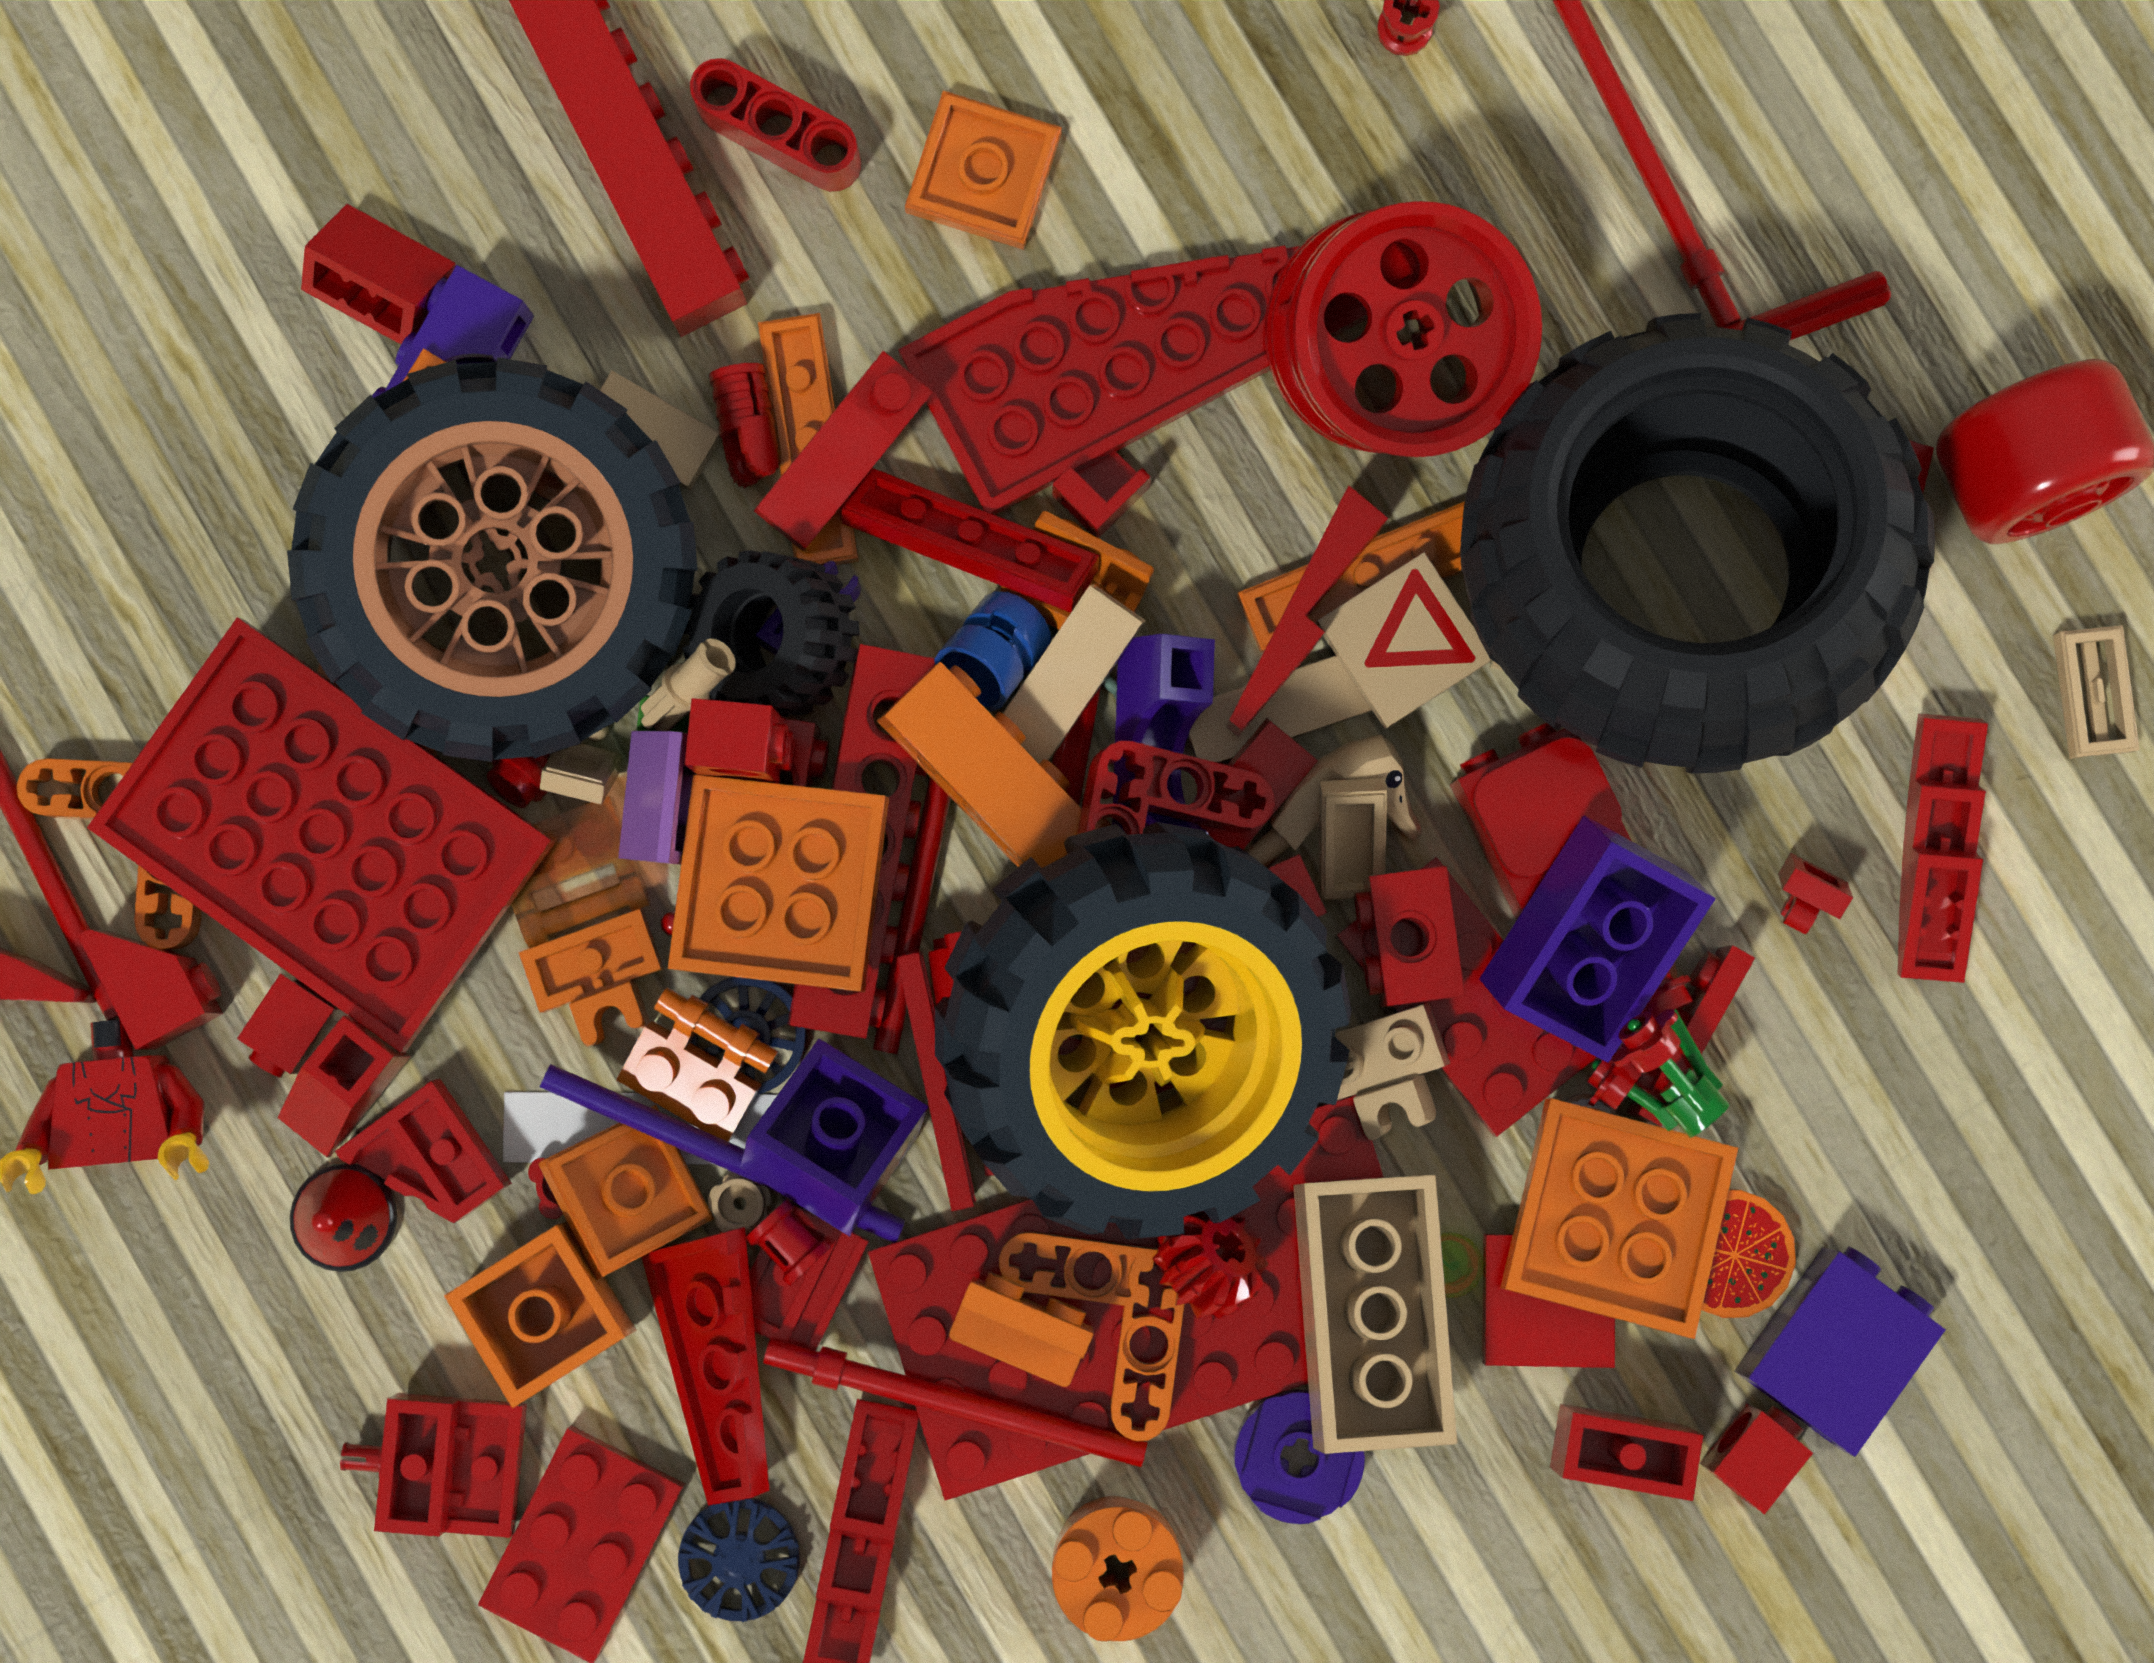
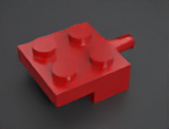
(445, 1465)

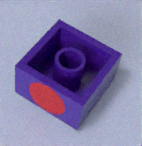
(833, 1137)

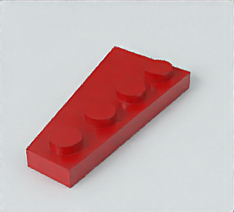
(711, 1346)

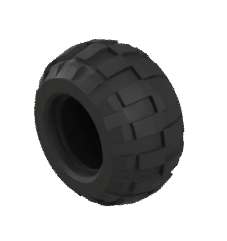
(1726, 411)

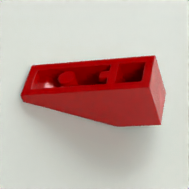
(843, 451)

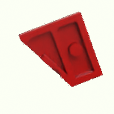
(430, 1153)

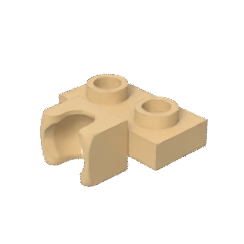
(1389, 1066)

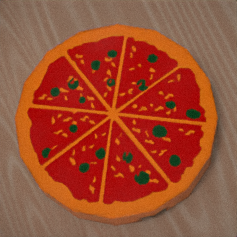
(1750, 1258)

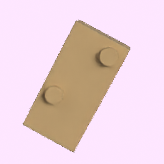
(1375, 1314)

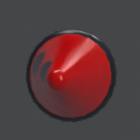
(343, 1217)

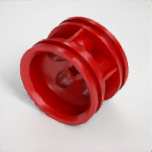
(1344, 258)

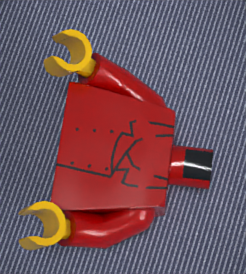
(110, 1114)

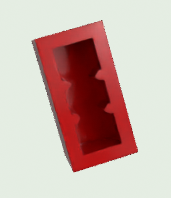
(372, 273)

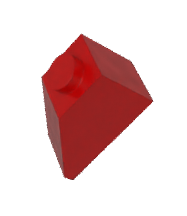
(151, 988)

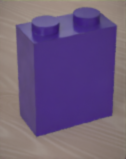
(1841, 1348)

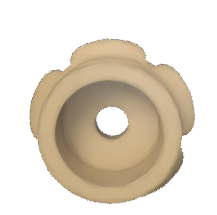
(722, 1203)

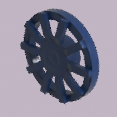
(759, 1023)

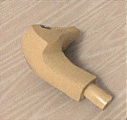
(1354, 760)

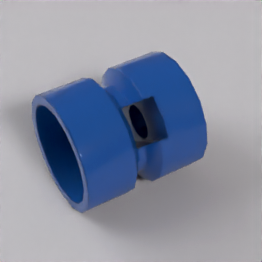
(997, 645)

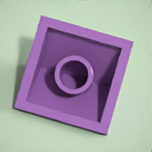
(656, 798)

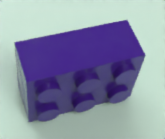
(1596, 939)

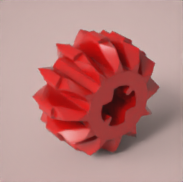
(1211, 1265)

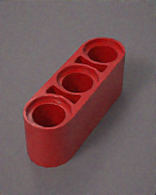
(761, 100)

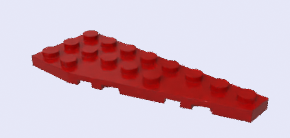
(1102, 363)

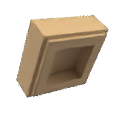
(581, 772)

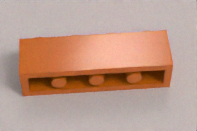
(985, 766)

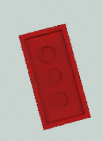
(1494, 1056)

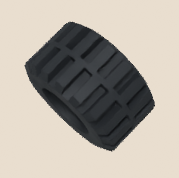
(814, 629)

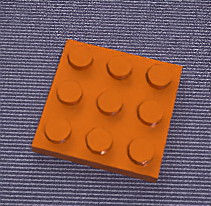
(778, 883)
(1619, 1218)

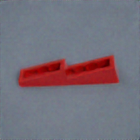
(1346, 537)

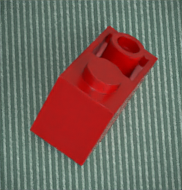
(339, 1084)

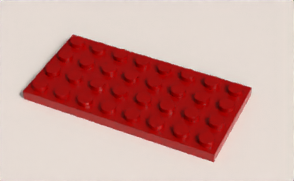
(1218, 1360)

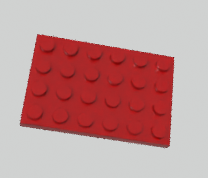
(321, 835)

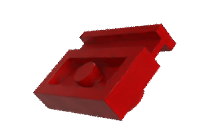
(805, 1308)

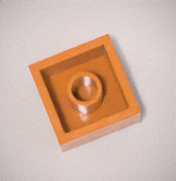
(539, 1314)

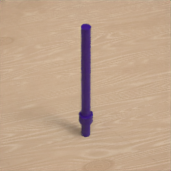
(681, 1135)

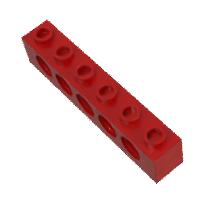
(876, 678)

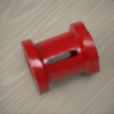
(1415, 35)
(787, 1242)

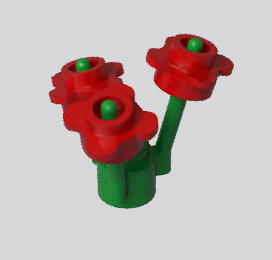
(1649, 1044)

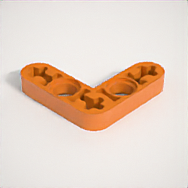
(67, 807)
(1120, 1290)

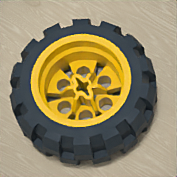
(1239, 1092)

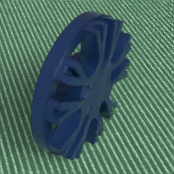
(739, 1560)

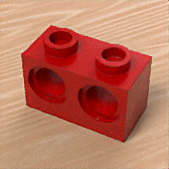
(738, 741)

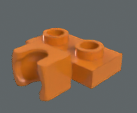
(595, 972)

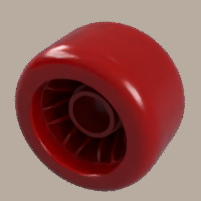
(2046, 451)

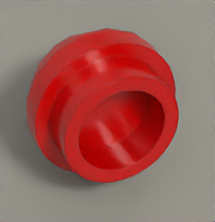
(518, 779)

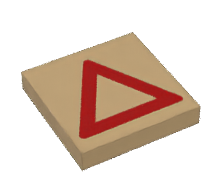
(1404, 640)

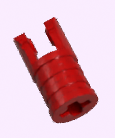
(745, 421)

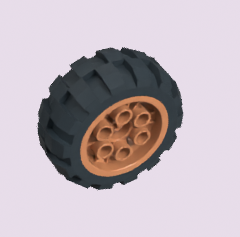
(516, 425)

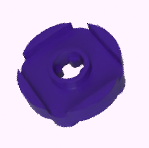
(1265, 1475)

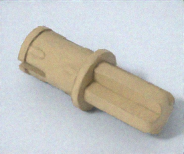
(686, 681)

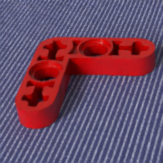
(1150, 792)

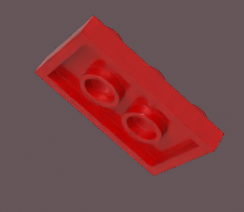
(581, 1544)

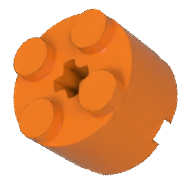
(1103, 1604)

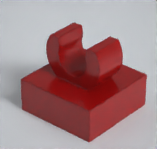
(1811, 891)

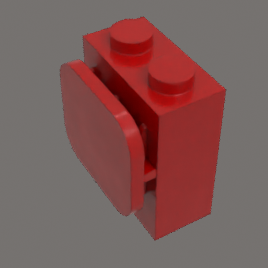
(1532, 804)

